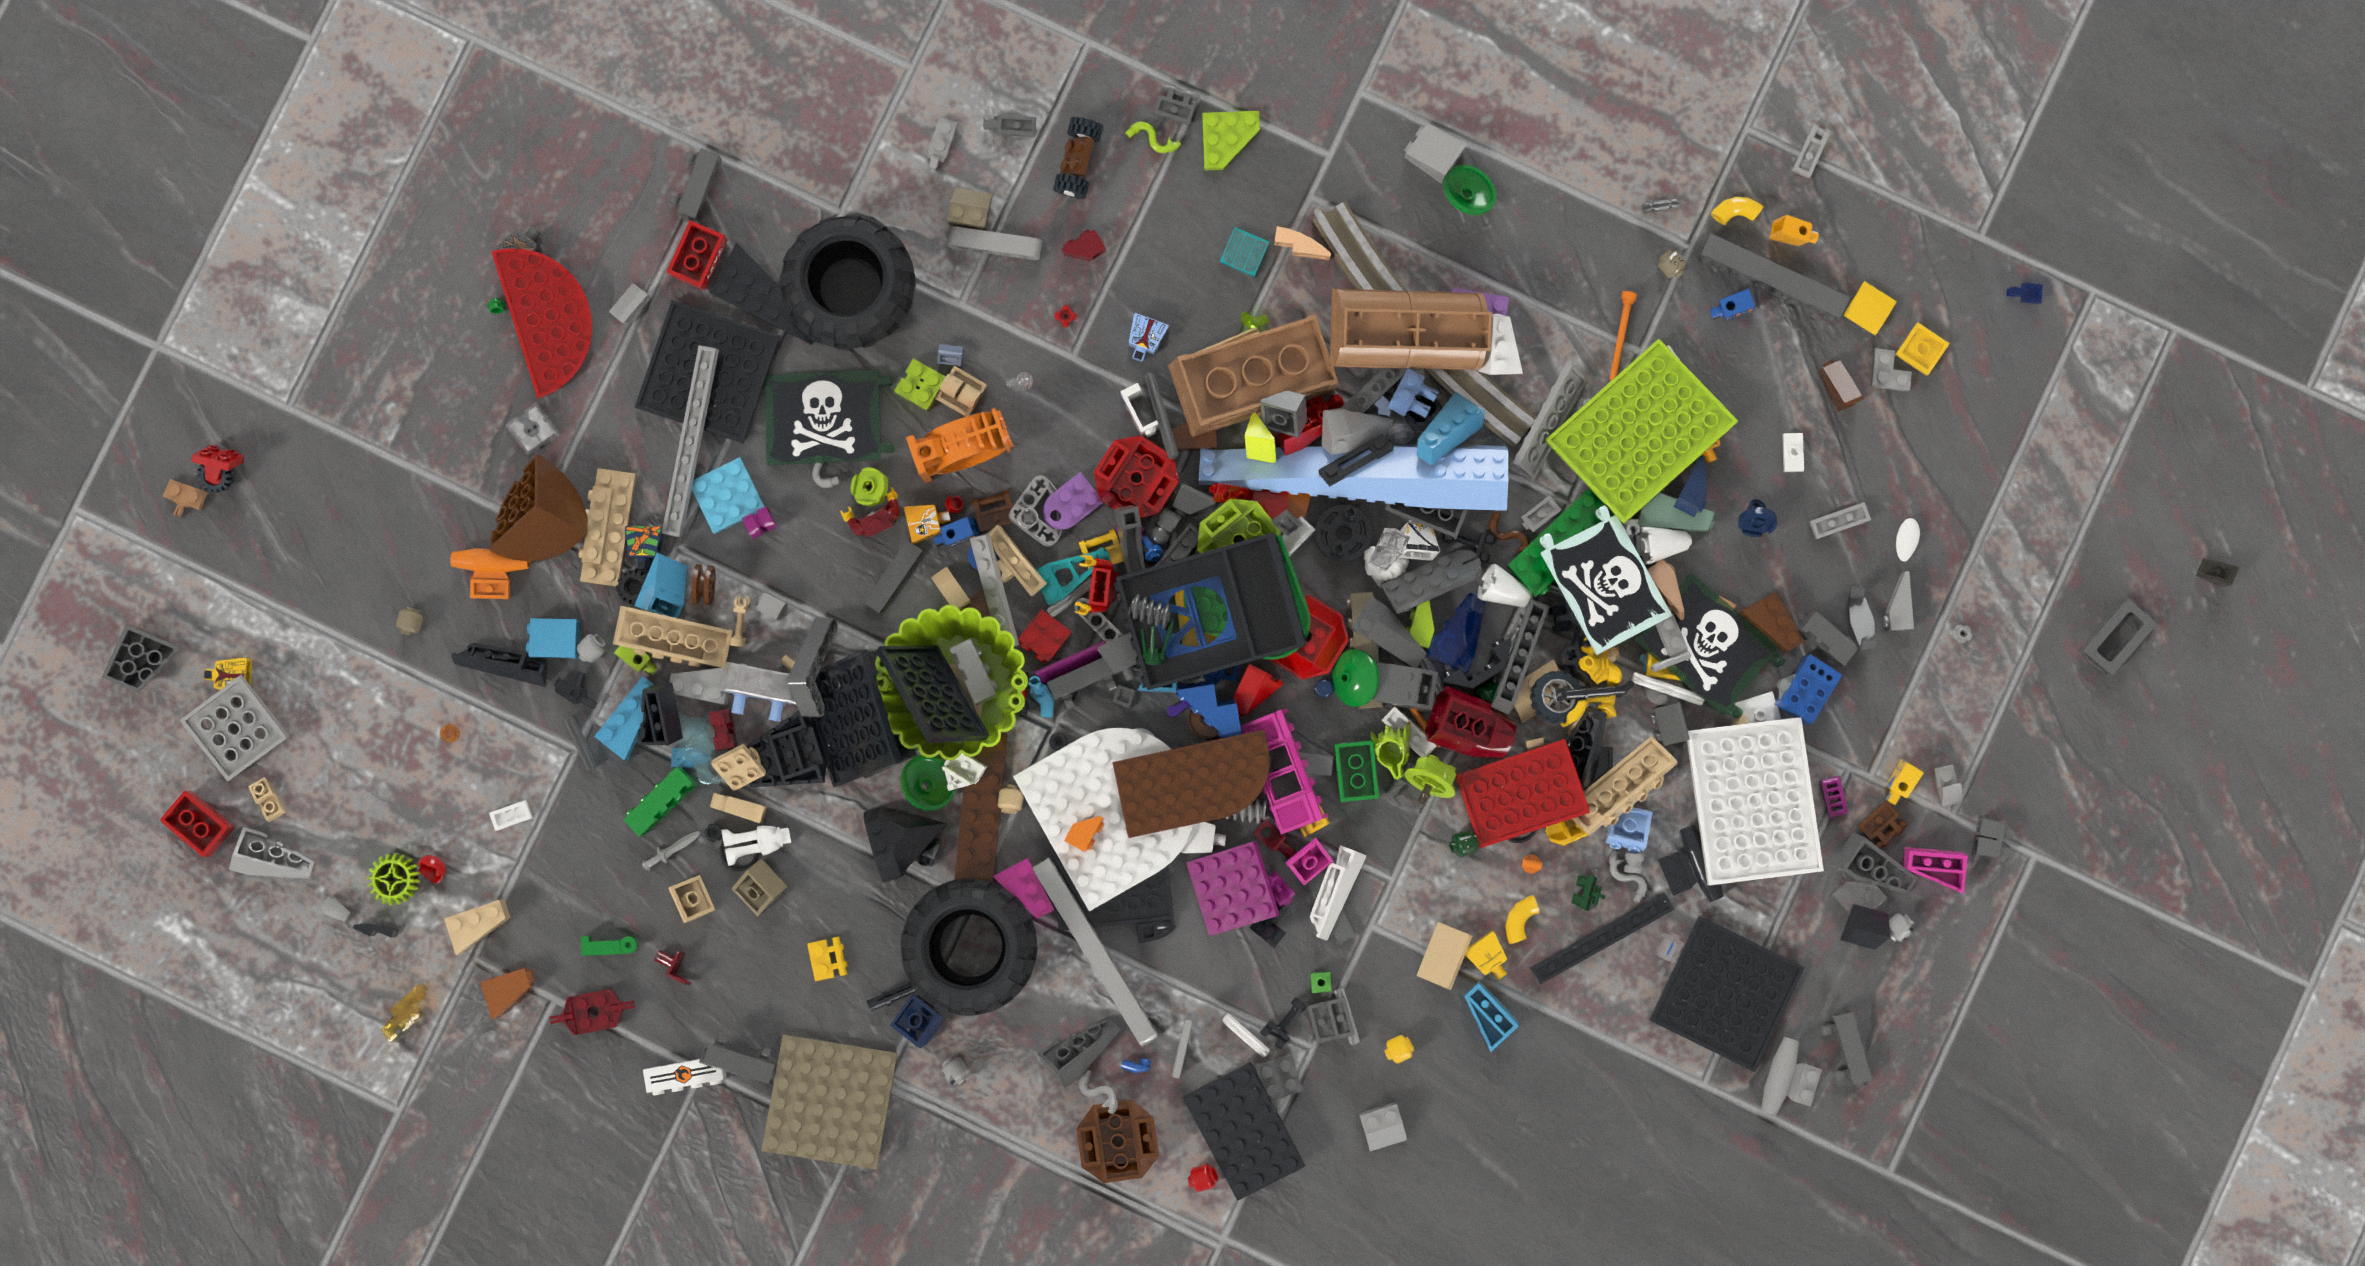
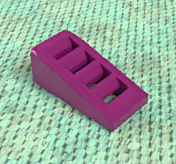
(1823, 786)

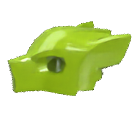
(1393, 748)

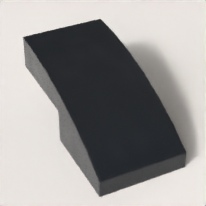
(371, 929)

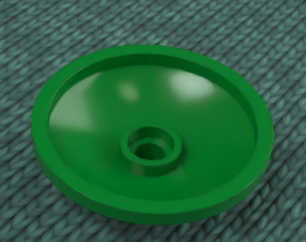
(1469, 190)
(1355, 677)
(930, 773)

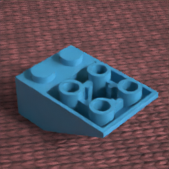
(663, 587)

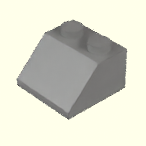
(1383, 1126)

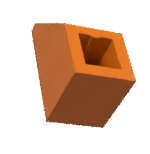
(1083, 832)

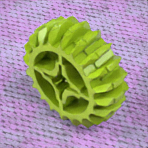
(394, 872)

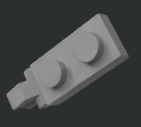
(941, 142)

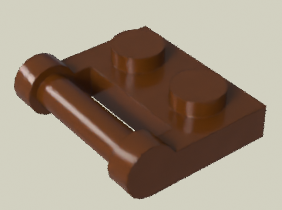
(991, 518)

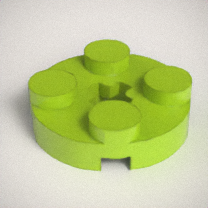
(878, 491)

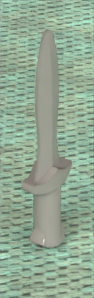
(663, 855)

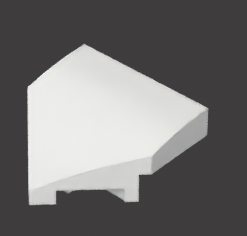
(963, 771)

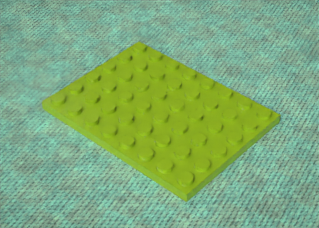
(1641, 431)

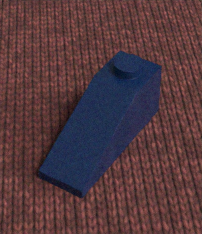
(1695, 490)

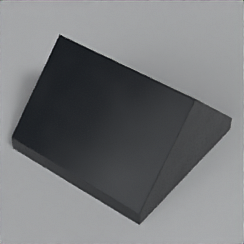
(1866, 927)

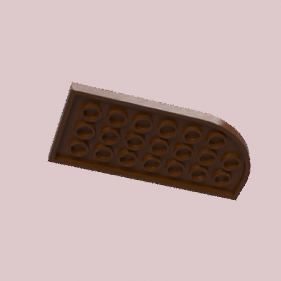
(1191, 783)

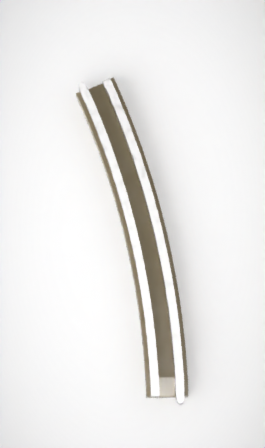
(1370, 272)

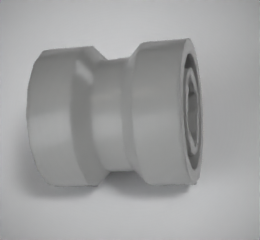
(1027, 518)
(1634, 863)

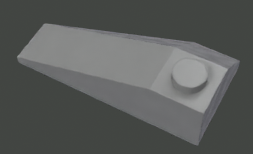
(264, 857)

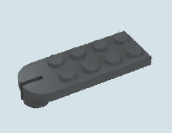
(1432, 580)

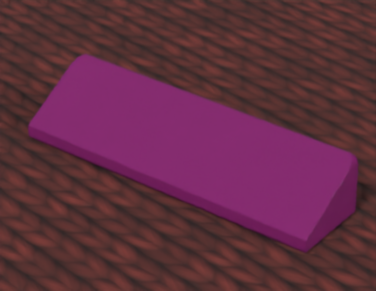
(1069, 663)

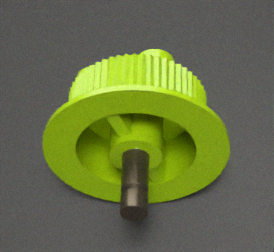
(1432, 778)

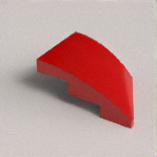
(1271, 502)

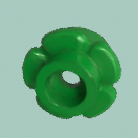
(496, 306)

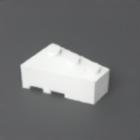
(1504, 353)

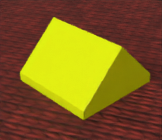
(1259, 441)

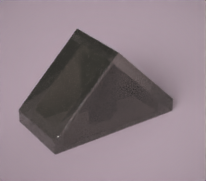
(2217, 572)

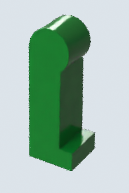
(624, 946)

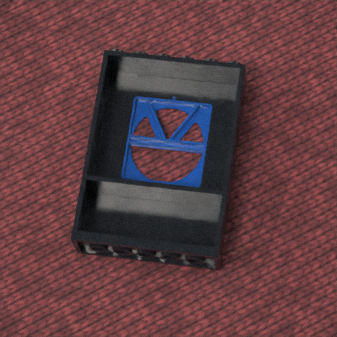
(1258, 603)

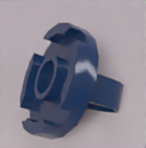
(1757, 520)

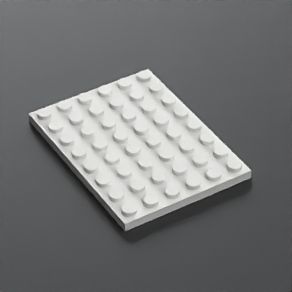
(1754, 801)

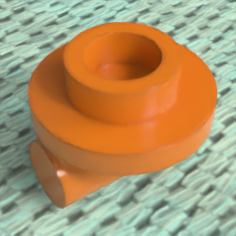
(1531, 864)

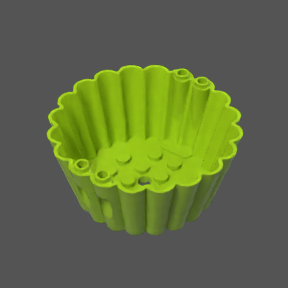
(946, 630)

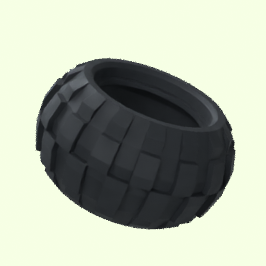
(841, 239)
(923, 955)

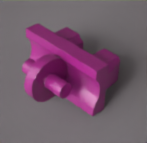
(1281, 891)

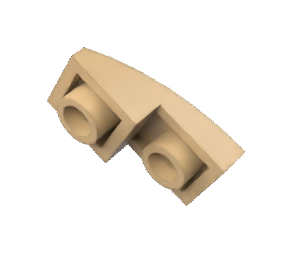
(267, 799)

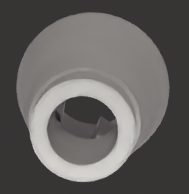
(335, 909)

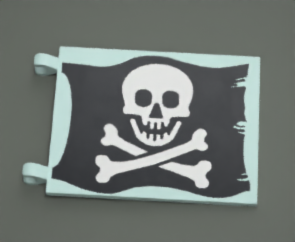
(1605, 582)

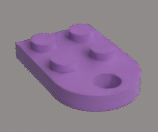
(1072, 502)

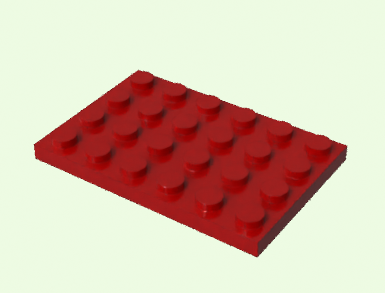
(1523, 793)

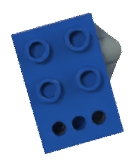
(1807, 689)

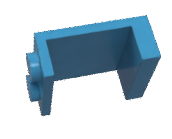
(553, 638)

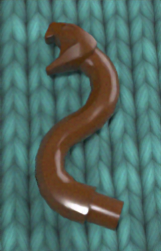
(1493, 529)

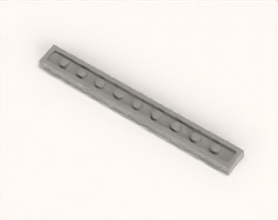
(690, 441)

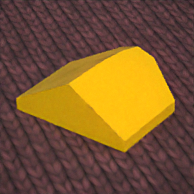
(1564, 832)

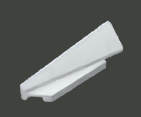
(1335, 890)

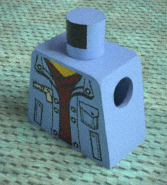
(1146, 336)

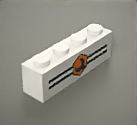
(681, 1074)

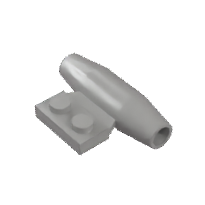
(1789, 1079)

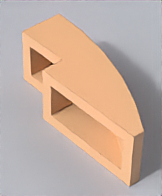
(1301, 244)

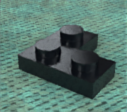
(1268, 929)

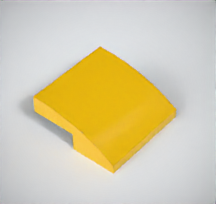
(1869, 308)

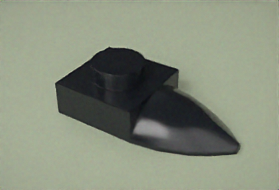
(1153, 930)

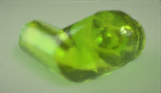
(1251, 321)

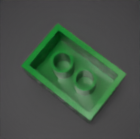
(1356, 771)

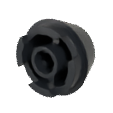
(1418, 421)

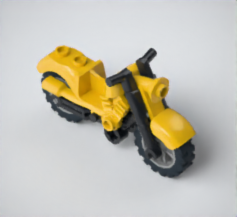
(1595, 671)

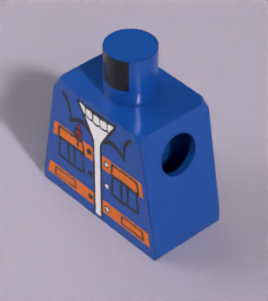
(1742, 305)
(964, 530)

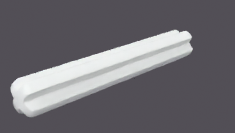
(1667, 688)

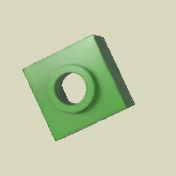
(1315, 988)

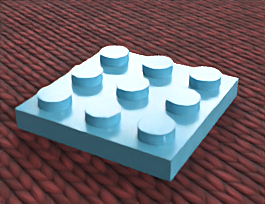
(726, 495)

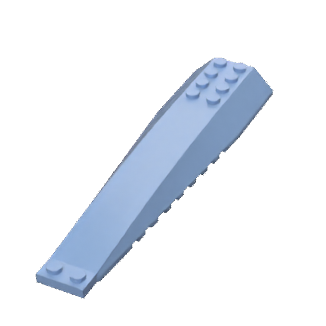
(1459, 480)

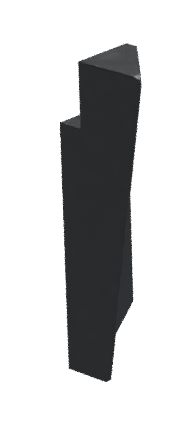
(503, 662)

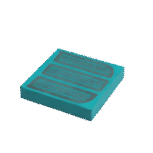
(1244, 252)

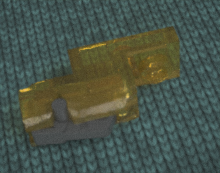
(405, 1015)

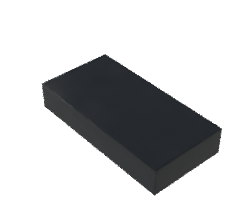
(1605, 762)

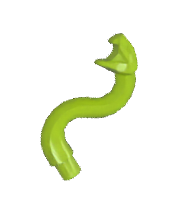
(1136, 127)

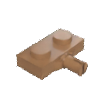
(184, 496)

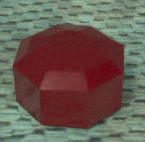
(1108, 498)

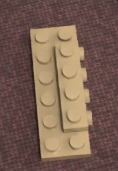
(606, 524)
(672, 638)
(1625, 785)

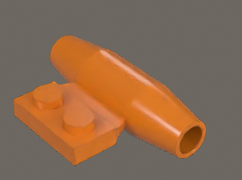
(490, 574)

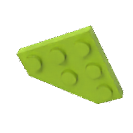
(1227, 135)

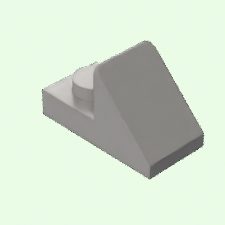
(1948, 788)

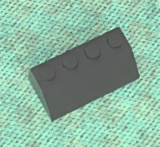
(1440, 519)

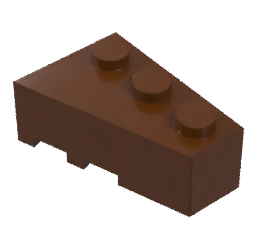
(1774, 622)

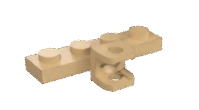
(1014, 562)

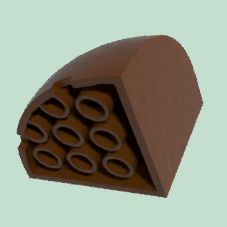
(539, 515)

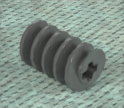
(1149, 611)

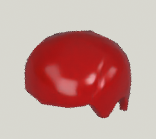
(432, 868)

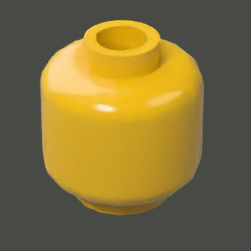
(1399, 1049)

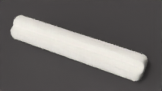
(1245, 1035)

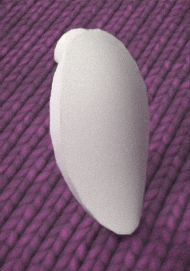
(1907, 539)

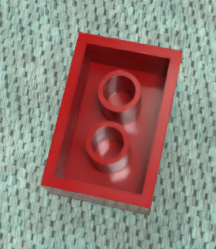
(697, 255)
(197, 823)

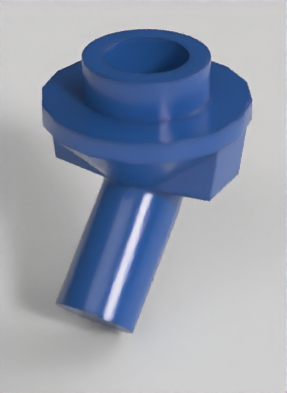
(1153, 551)

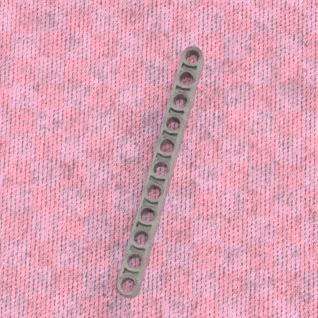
(1095, 952)

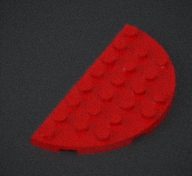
(548, 316)

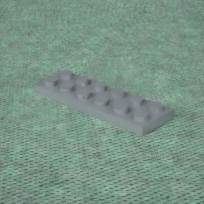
(1551, 417)

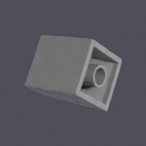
(1434, 151)

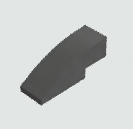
(1316, 763)

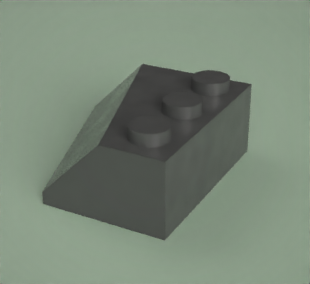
(138, 658)

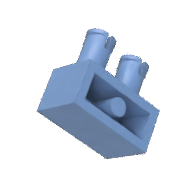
(1404, 397)

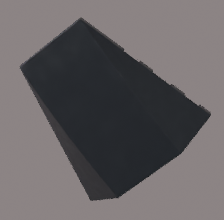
(790, 754)

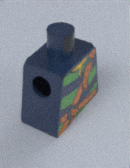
(643, 543)

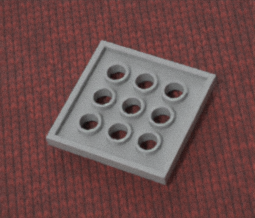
(247, 730)

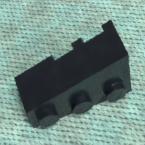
(660, 716)

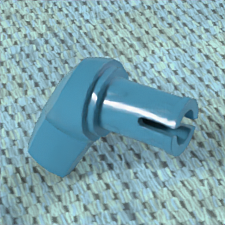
(1042, 696)

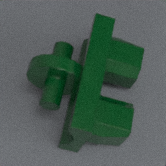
(1584, 901)

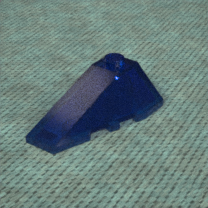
(1459, 638)

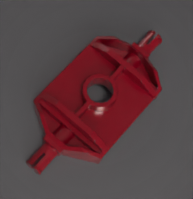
(577, 1016)

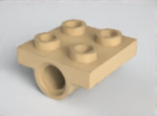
(960, 391)
(739, 766)

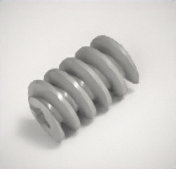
(1252, 811)

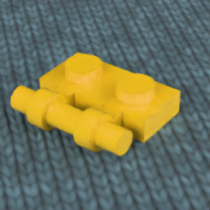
(821, 959)

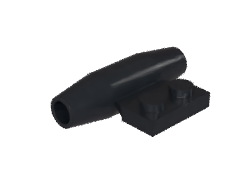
(1687, 868)

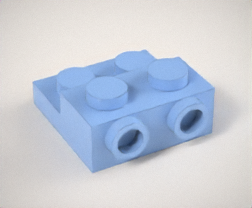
(1630, 831)

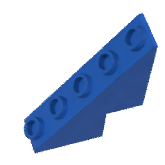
(1203, 700)

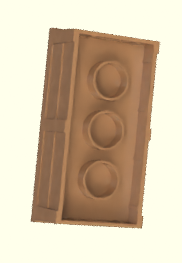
(1231, 379)

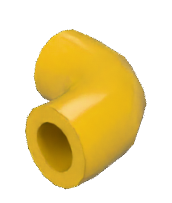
(1736, 207)
(1517, 918)

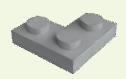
(1885, 376)

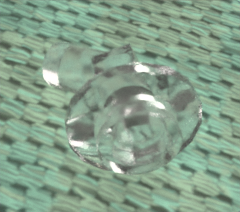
(1024, 381)

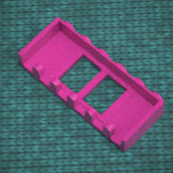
(1300, 807)

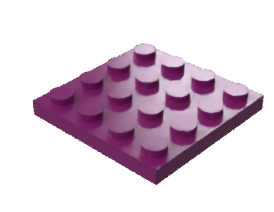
(1232, 888)

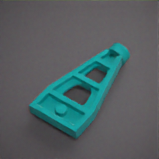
(1053, 590)

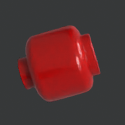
(1203, 1177)

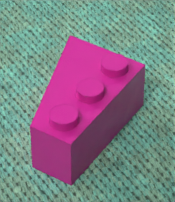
(1938, 865)
(1026, 887)

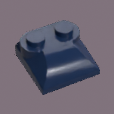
(917, 1021)

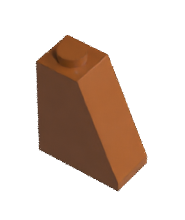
(506, 990)

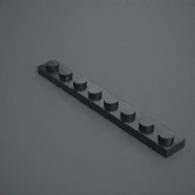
(1601, 938)

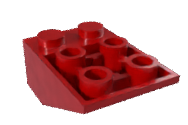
(1311, 431)

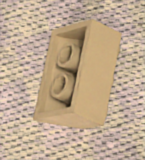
(1523, 703)

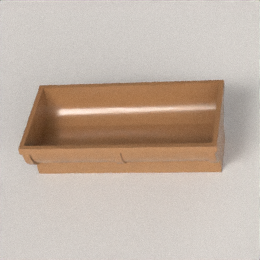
(1409, 329)

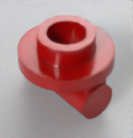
(1335, 402)

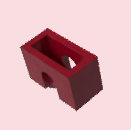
(722, 738)

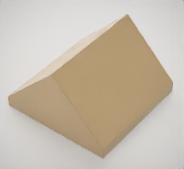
(691, 899)

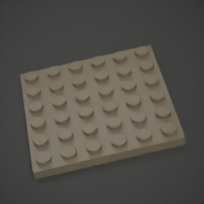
(829, 1102)

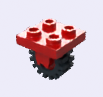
(216, 467)

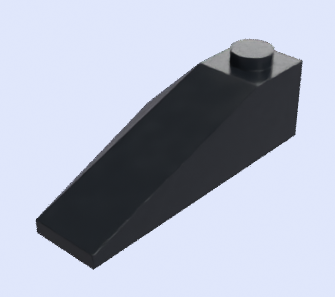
(1586, 744)

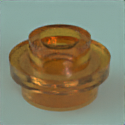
(444, 730)

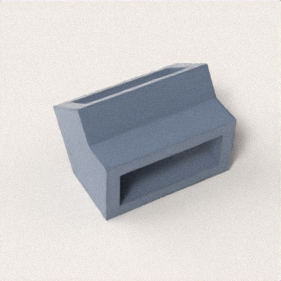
(950, 355)
(1381, 407)

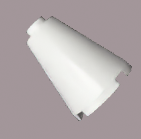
(1660, 543)
(1503, 588)

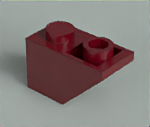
(1086, 247)

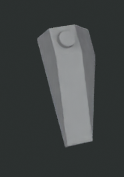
(1348, 429)

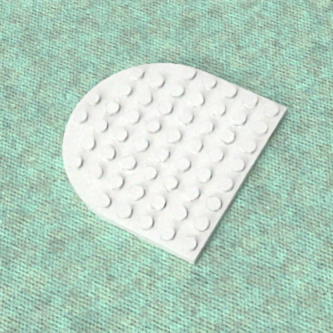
(1082, 785)

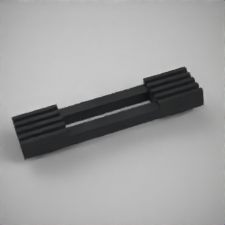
(1333, 473)

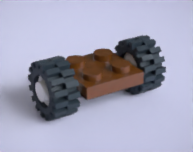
(1077, 157)

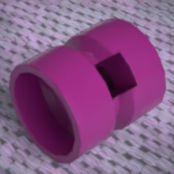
(759, 522)

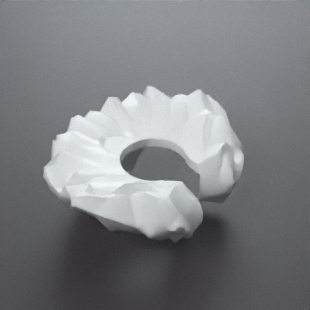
(1393, 571)

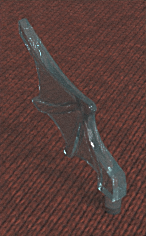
(696, 747)

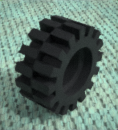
(623, 585)

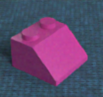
(1309, 861)

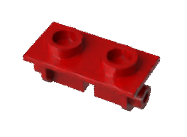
(1224, 492)

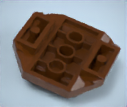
(1115, 1162)

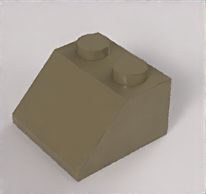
(969, 209)
(759, 887)

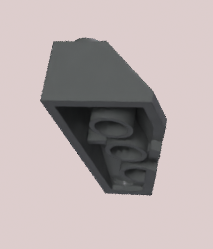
(1073, 1056)

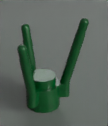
(1152, 655)

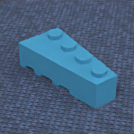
(1449, 428)
(623, 727)

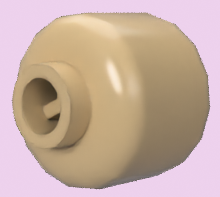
(1010, 799)

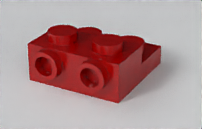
(1044, 636)

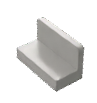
(629, 304)

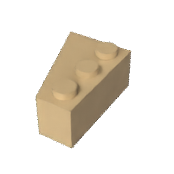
(473, 925)

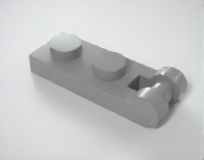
(1811, 151)

